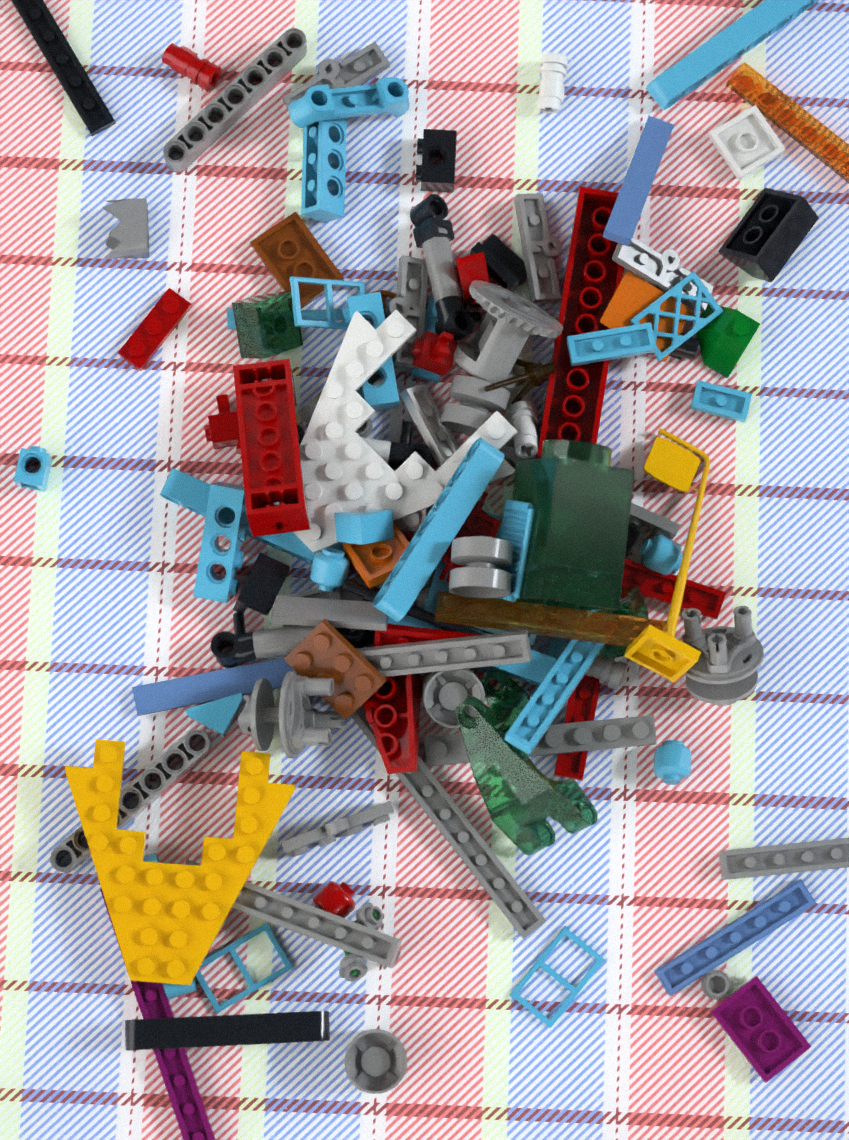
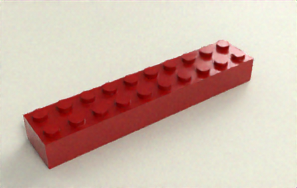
(590, 280)

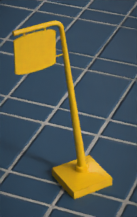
(654, 648)

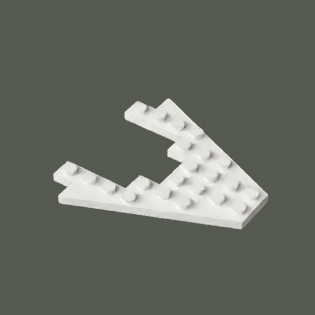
(342, 469)

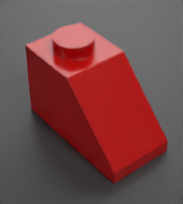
(470, 269)

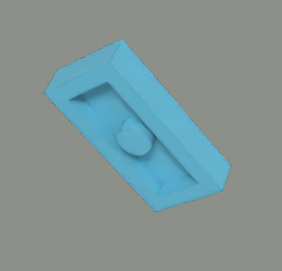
(721, 401)

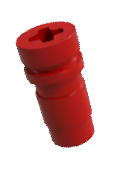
(189, 65)

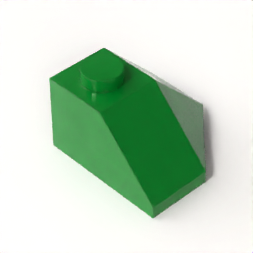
(725, 339)

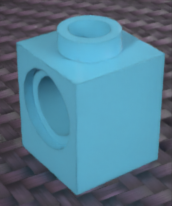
(36, 480)

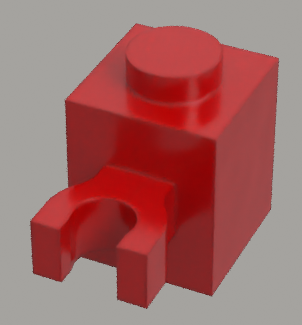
(434, 352)
(222, 427)

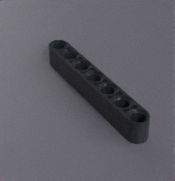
(227, 1030)

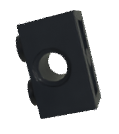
(437, 144)

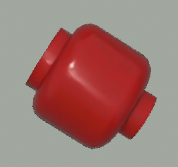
(335, 899)

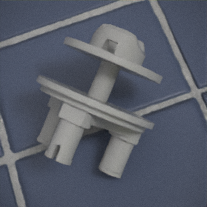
(727, 658)
(298, 721)

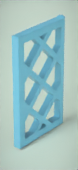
(698, 323)

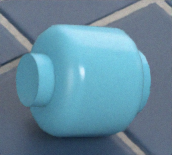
(661, 555)
(330, 569)
(672, 762)

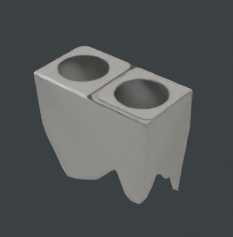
(131, 235)

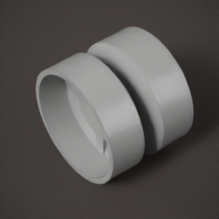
(475, 404)
(481, 562)
(445, 692)
(375, 1061)

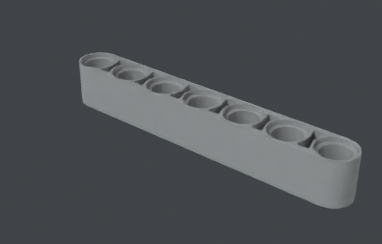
(238, 87)
(145, 795)

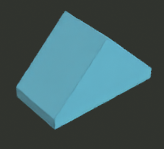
(364, 526)
(217, 714)

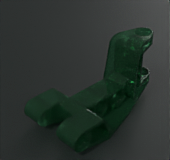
(508, 780)

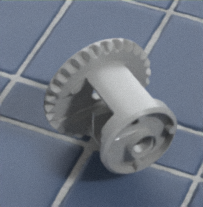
(502, 332)

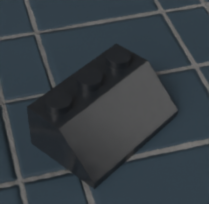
(769, 233)

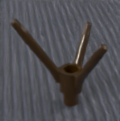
(532, 374)

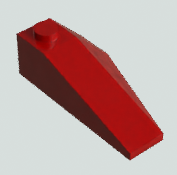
(396, 720)

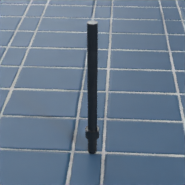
(420, 614)

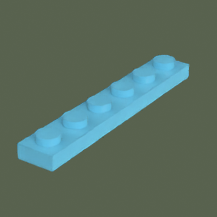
(552, 694)

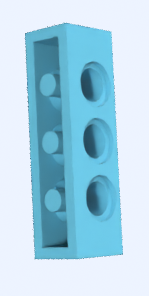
(324, 170)
(385, 394)
(207, 583)

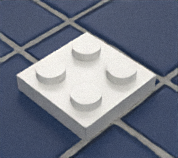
(747, 142)

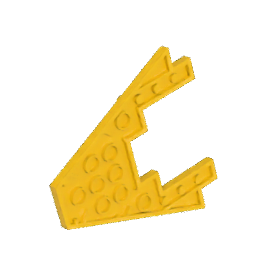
(167, 910)

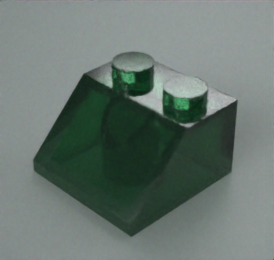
(266, 325)

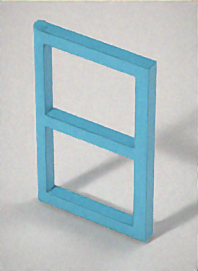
(328, 283)
(540, 963)
(252, 986)

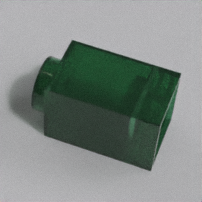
(576, 526)

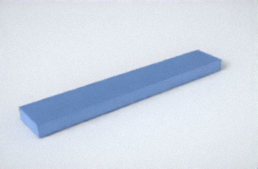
(638, 181)
(207, 686)
(735, 937)

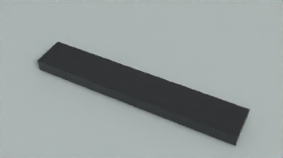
(65, 65)

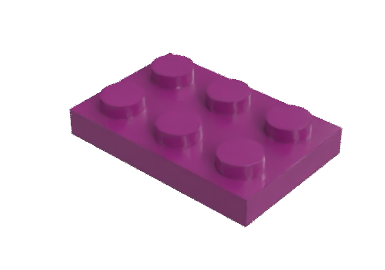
(760, 1029)

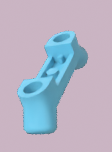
(323, 103)

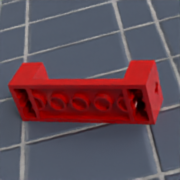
(270, 448)

